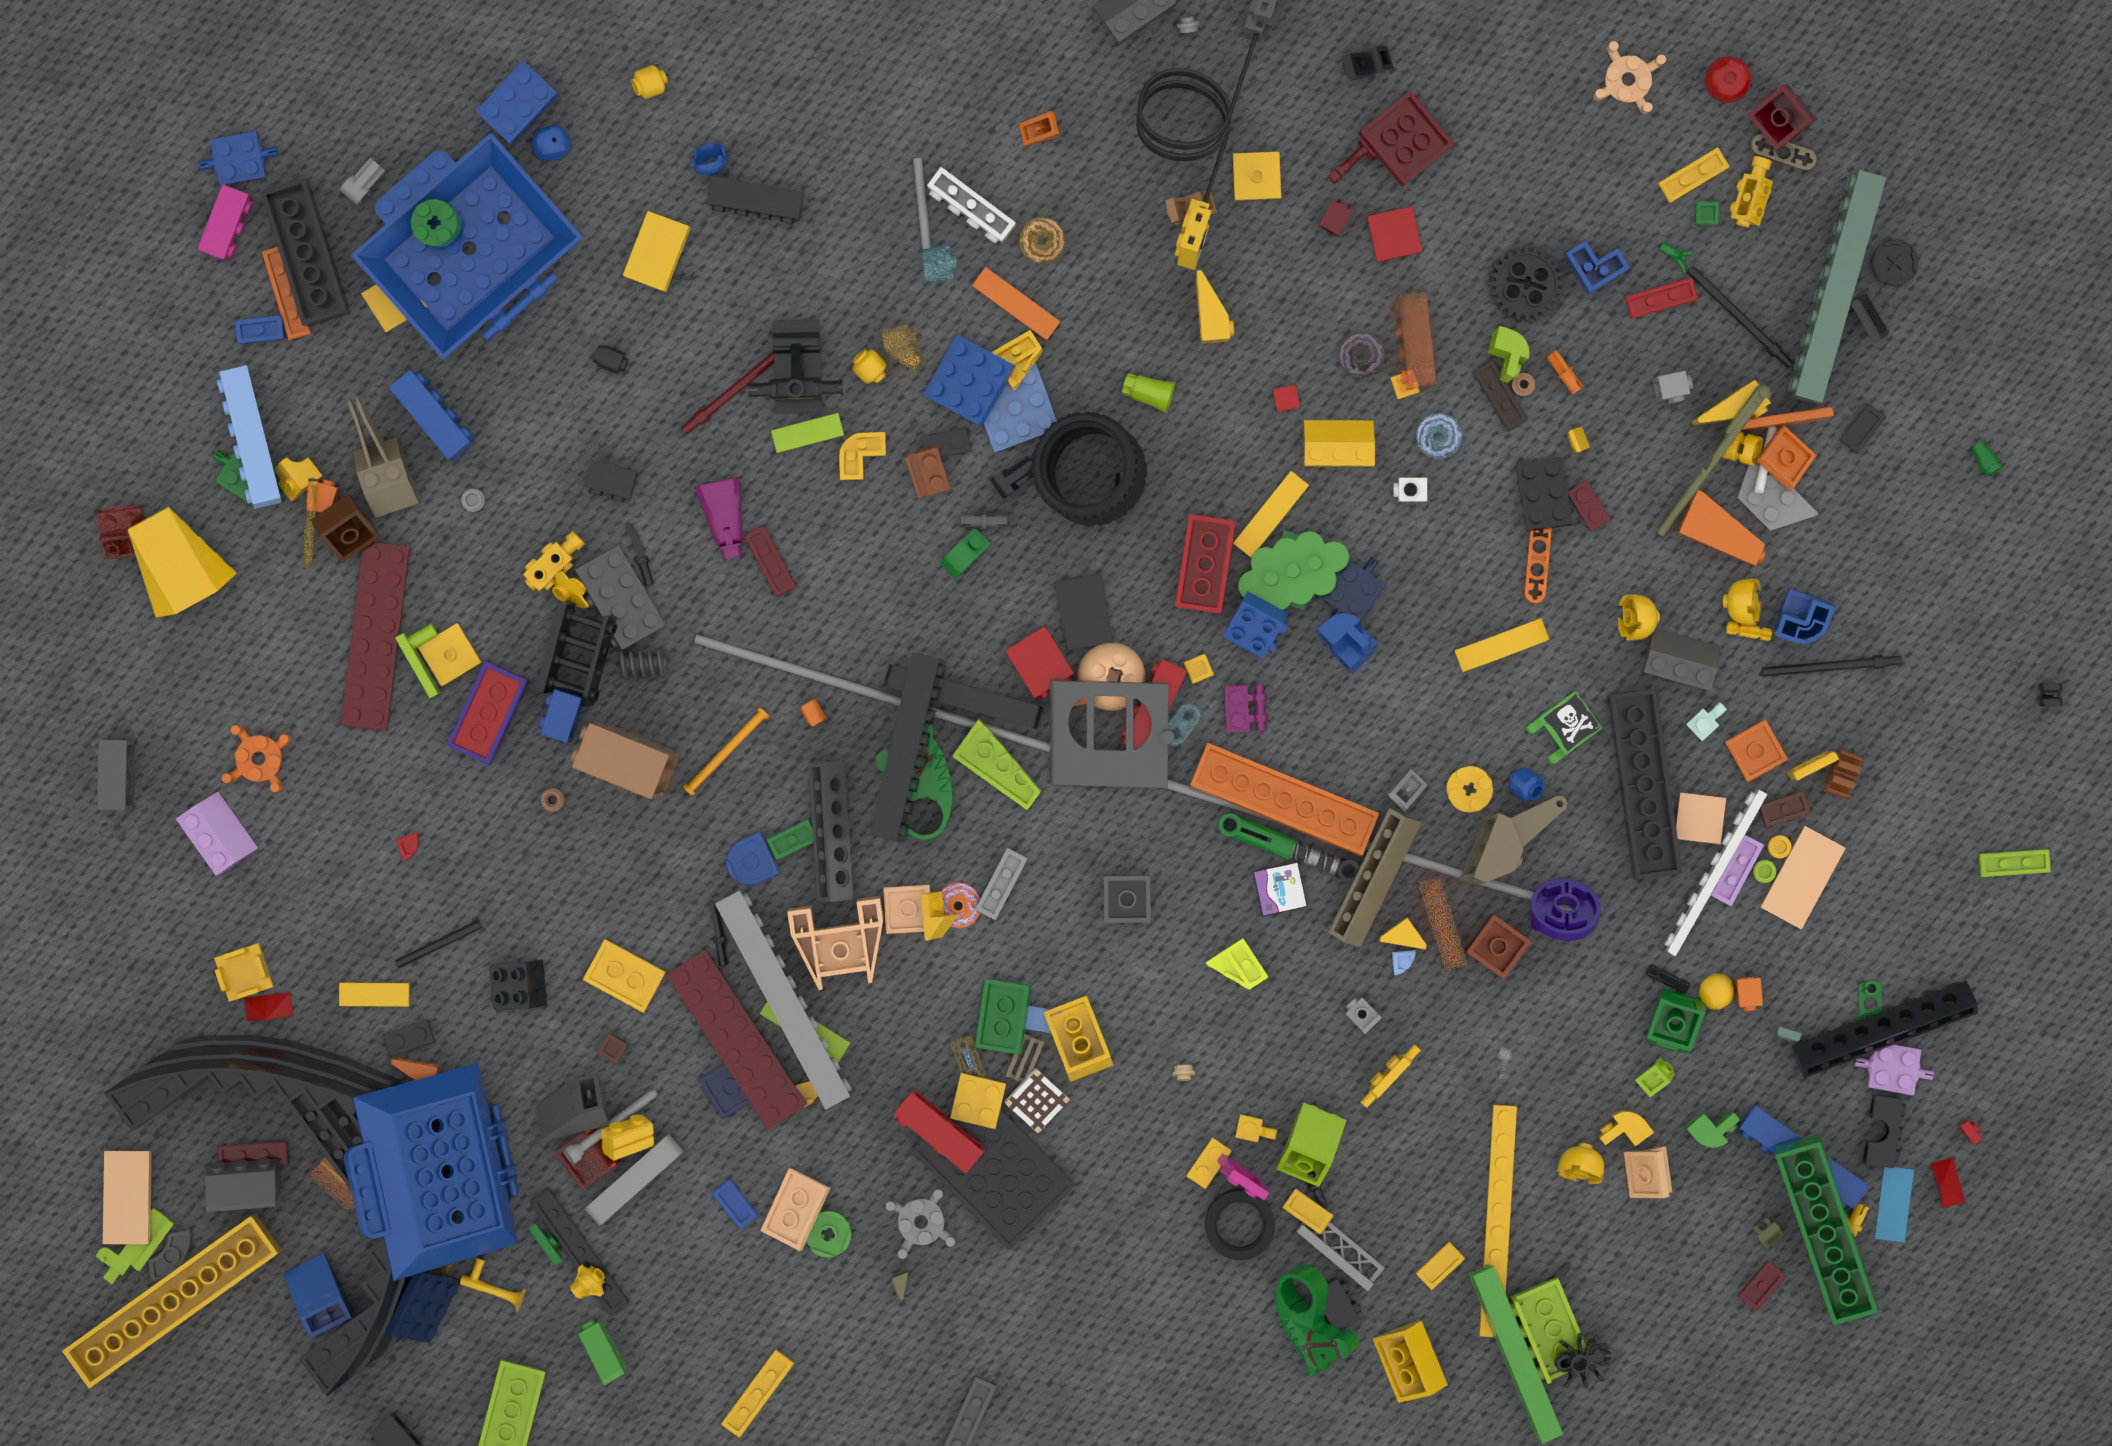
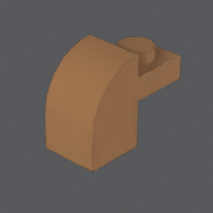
(1179, 206)

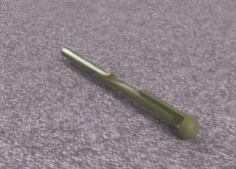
(1734, 428)

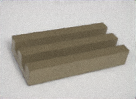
(1017, 1077)

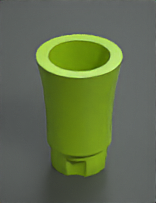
(1149, 391)

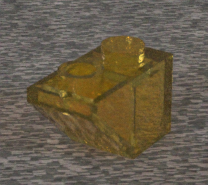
(899, 346)

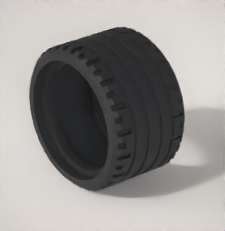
(1060, 435)

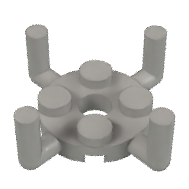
(917, 1235)

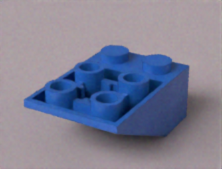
(318, 1295)

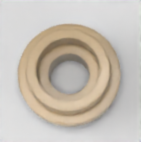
(1183, 1072)

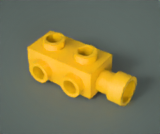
(1752, 194)
(546, 564)

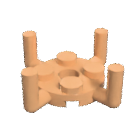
(1641, 73)

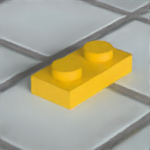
(1207, 1164)

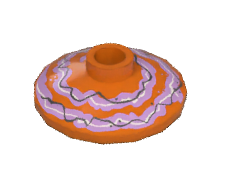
(968, 897)

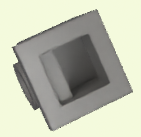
(1369, 1020)

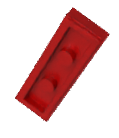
(1661, 298)

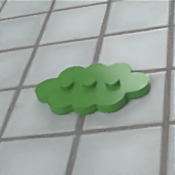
(1295, 570)

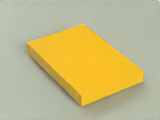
(656, 251)
(624, 975)

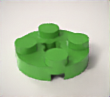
(835, 1245)

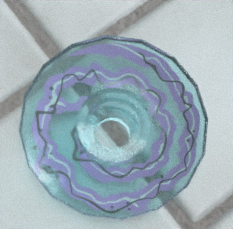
(1451, 436)

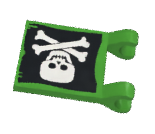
(1568, 724)

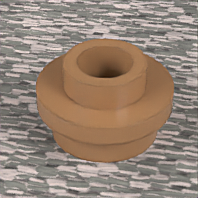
(1516, 384)
(545, 799)

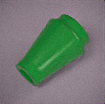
(1986, 459)

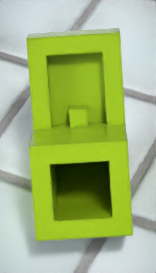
(1512, 348)

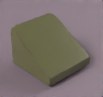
(899, 1282)

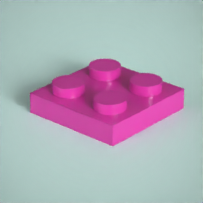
(1238, 1175)

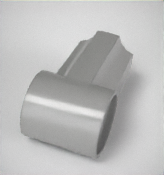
(359, 185)

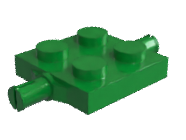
(230, 475)

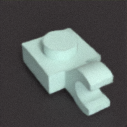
(1704, 723)

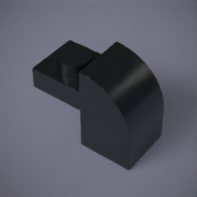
(1367, 63)

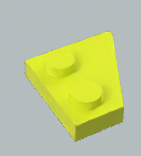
(1239, 965)

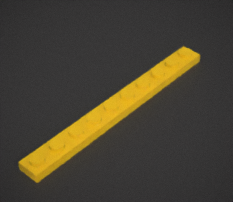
(1499, 1197)

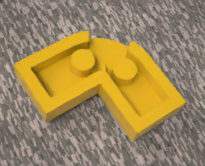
(855, 448)

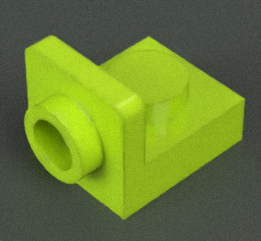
(1656, 1077)

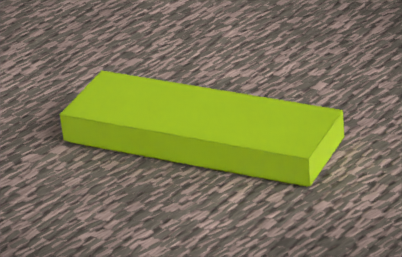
(807, 433)
(2014, 863)

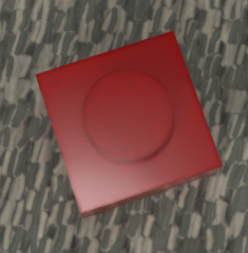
(1970, 1130)

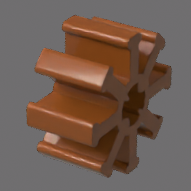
(1843, 774)

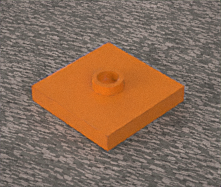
(1786, 457)
(1756, 750)

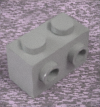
(1672, 387)

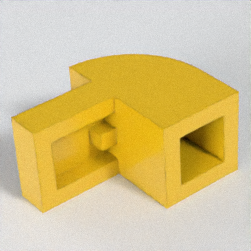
(1628, 1122)

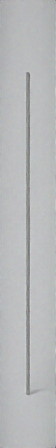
(1045, 746)

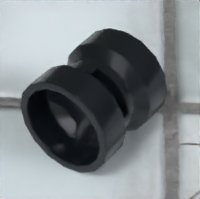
(2050, 689)

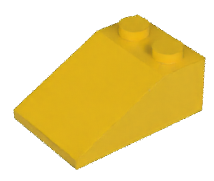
(1212, 315)
(1730, 406)
(1078, 1038)

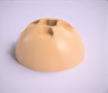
(1097, 666)

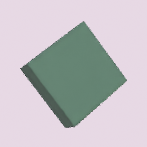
(1787, 1034)

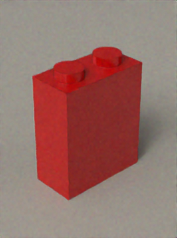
(1039, 662)

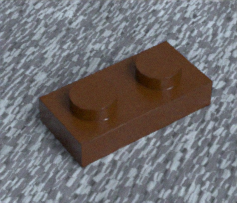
(1784, 809)

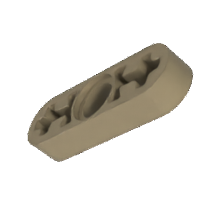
(1797, 163)

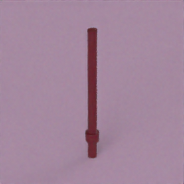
(701, 416)

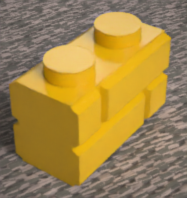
(627, 1137)

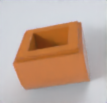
(813, 713)

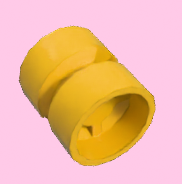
(1745, 449)

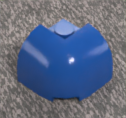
(1803, 617)
(1348, 640)

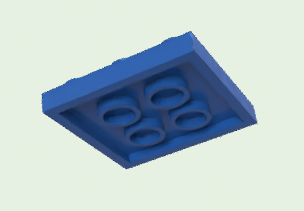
(969, 380)

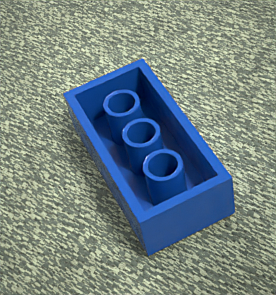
(429, 412)

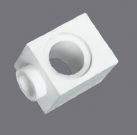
(1421, 490)

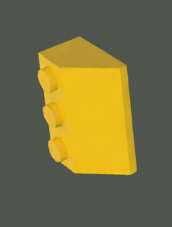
(1339, 443)
(1410, 1362)

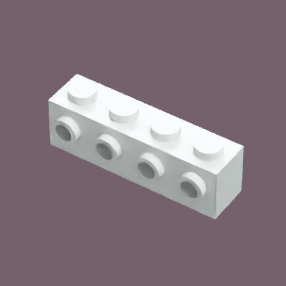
(970, 204)

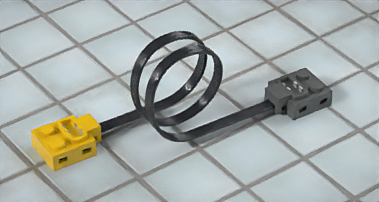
(1196, 220)

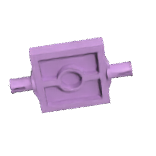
(1894, 1069)

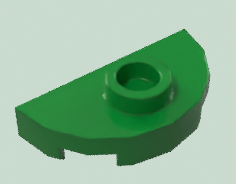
(547, 1243)

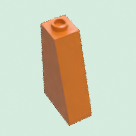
(1717, 529)

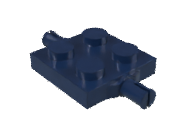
(1355, 590)

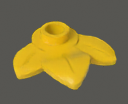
(569, 589)

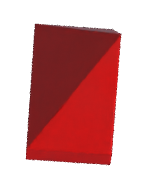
(268, 1007)
(1947, 1182)

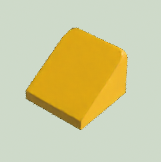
(1578, 440)

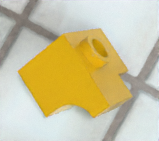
(295, 476)

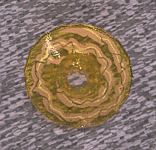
(1045, 228)

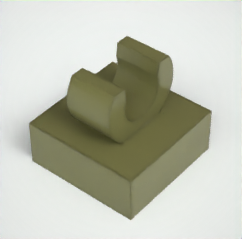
(1770, 1235)

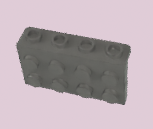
(616, 591)

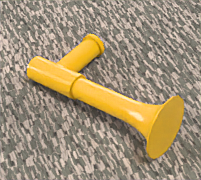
(472, 1282)

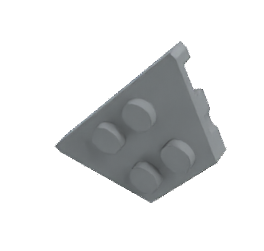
(1776, 505)

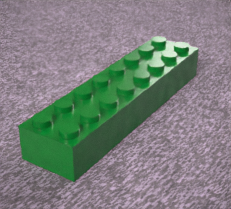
(1826, 1229)

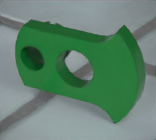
(1864, 994)

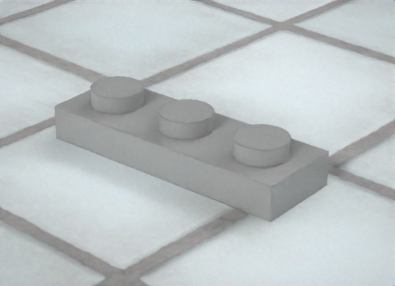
(1001, 883)

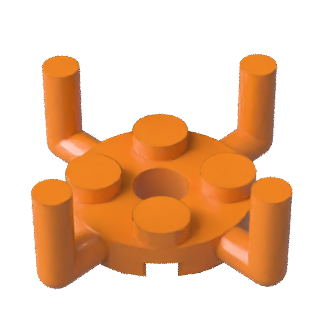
(245, 762)

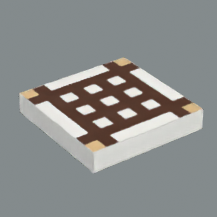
(1036, 1100)

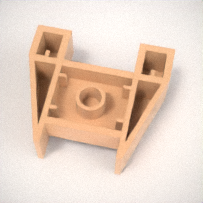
(840, 947)

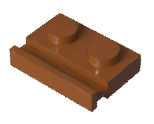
(927, 471)

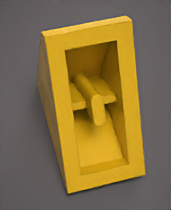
(1403, 934)

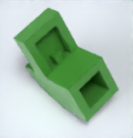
(1709, 1134)

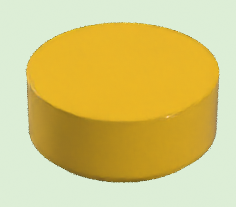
(1779, 846)

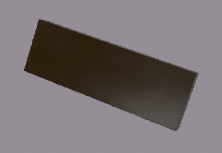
(1500, 395)

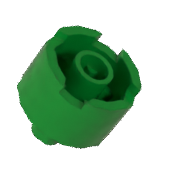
(422, 223)

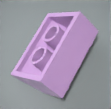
(217, 833)

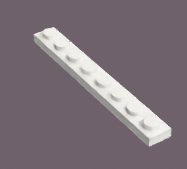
(1709, 880)

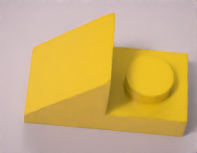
(934, 919)

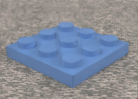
(1020, 413)

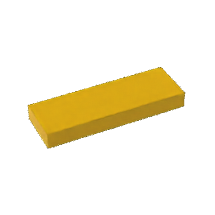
(1693, 175)
(374, 994)

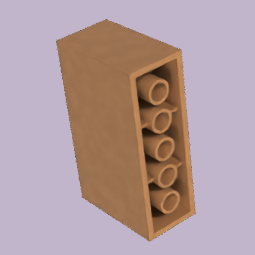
(625, 759)

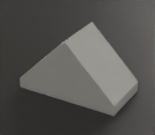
(1407, 790)

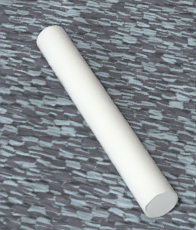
(1762, 473)

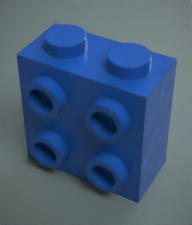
(1256, 625)

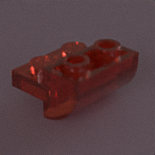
(113, 530)
(593, 1162)

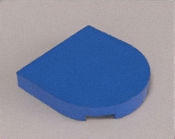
(751, 861)

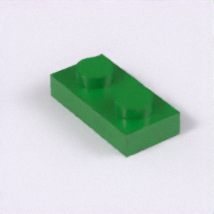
(791, 839)

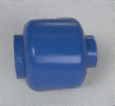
(1526, 784)

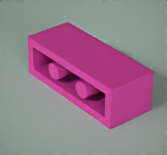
(225, 223)

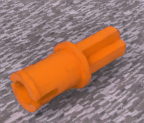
(1565, 372)

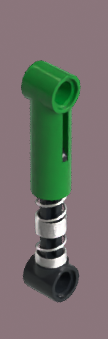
(1286, 846)

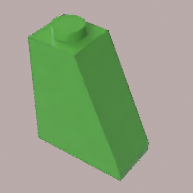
(602, 1351)

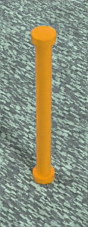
(726, 751)

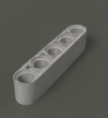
(634, 1180)

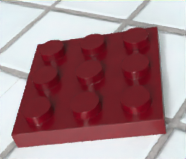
(1406, 138)

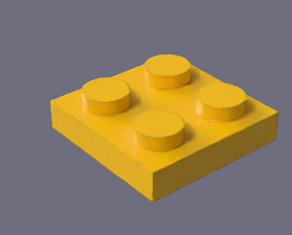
(978, 1100)

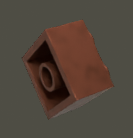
(1497, 946)

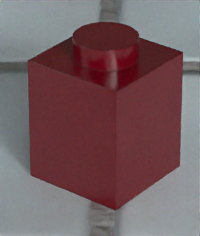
(1336, 217)

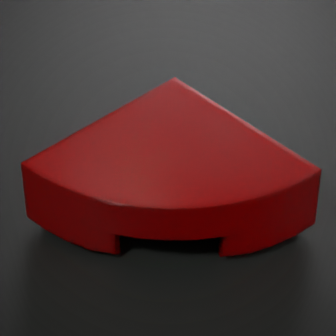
(408, 845)

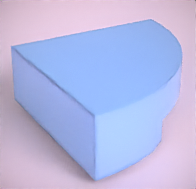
(1402, 960)

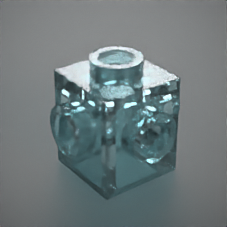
(938, 263)

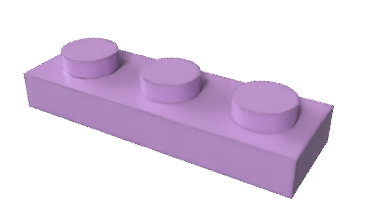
(1737, 870)

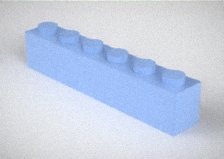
(250, 437)

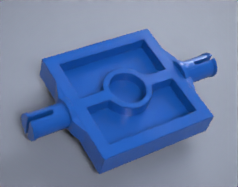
(238, 158)

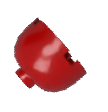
(1728, 79)

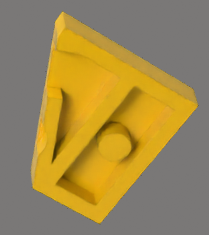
(1023, 354)

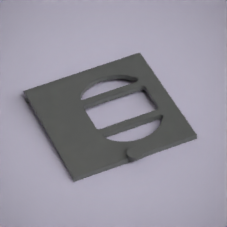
(1109, 767)

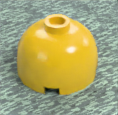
(1743, 601)
(1639, 617)
(1582, 1163)

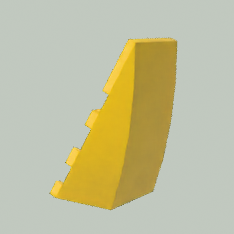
(176, 563)

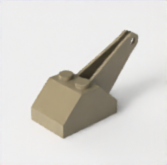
(382, 469)
(1502, 840)

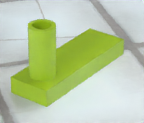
(408, 645)

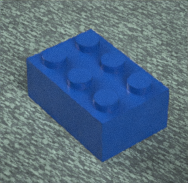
(517, 103)

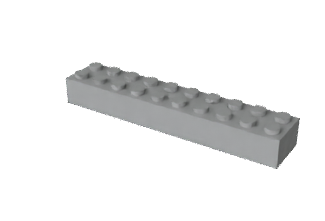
(783, 1000)

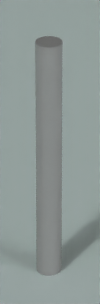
(922, 203)

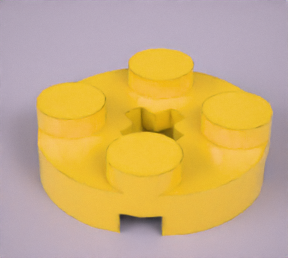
(1482, 784)

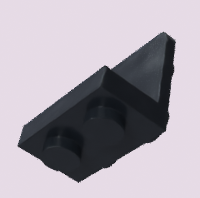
(518, 985)

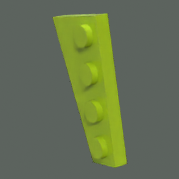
(993, 763)

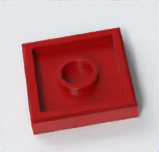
(1394, 234)

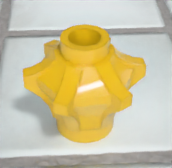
(588, 1282)

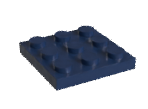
(423, 1306)

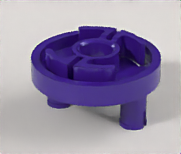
(1562, 924)

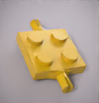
(1381, 1082)

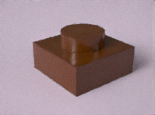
(612, 1048)

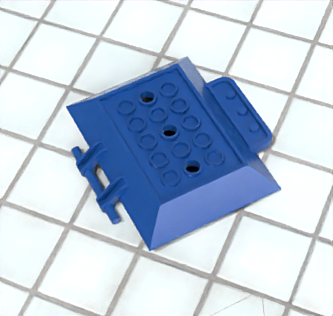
(505, 255)
(400, 1179)

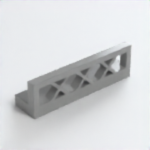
(1339, 1259)

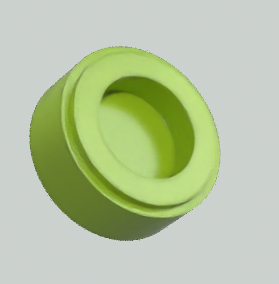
(1764, 871)

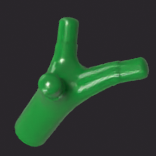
(1676, 254)

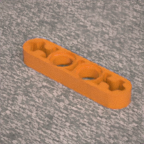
(1541, 558)

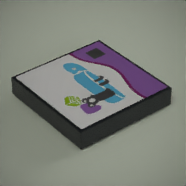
(1280, 888)

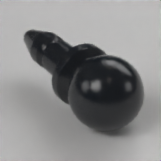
(1317, 1191)

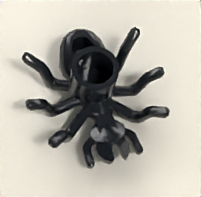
(1580, 1361)

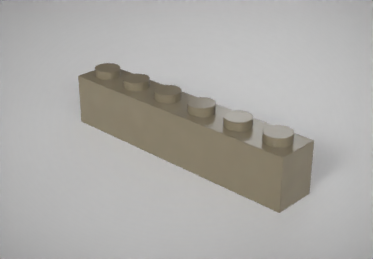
(1374, 877)

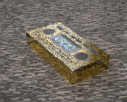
(968, 1056)

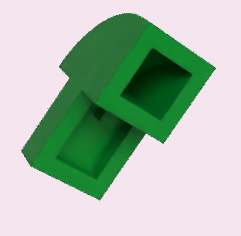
(965, 553)

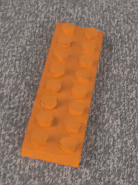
(1284, 799)

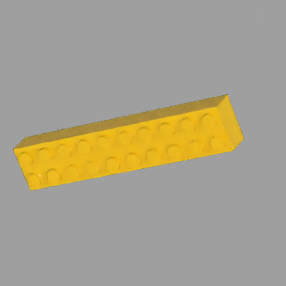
(172, 1300)

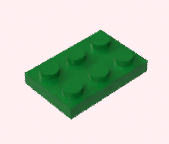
(1003, 1016)

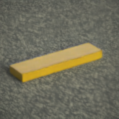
(1271, 514)
(757, 1393)

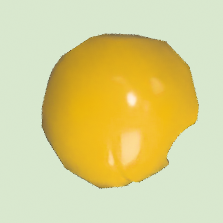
(1716, 991)

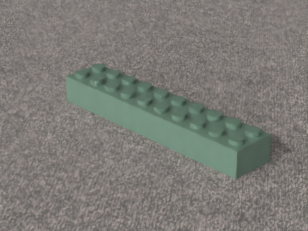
(1837, 287)

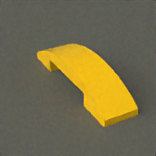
(1502, 645)

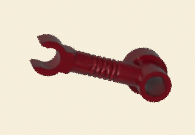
(1341, 170)

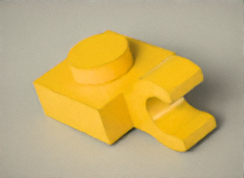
(1251, 1128)

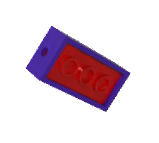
(488, 712)

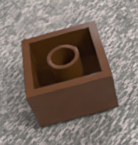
(345, 528)

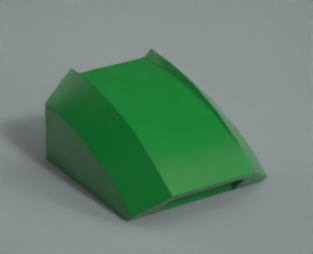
(1676, 1021)

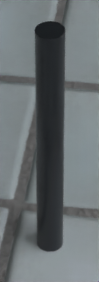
(439, 943)

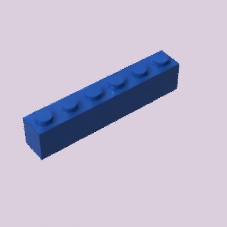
(1772, 1133)

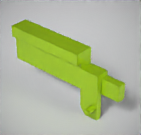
(136, 1254)

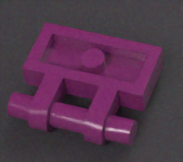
(1238, 708)

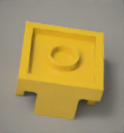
(243, 972)

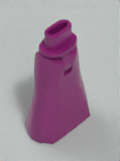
(723, 512)

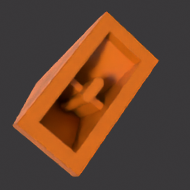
(1039, 129)

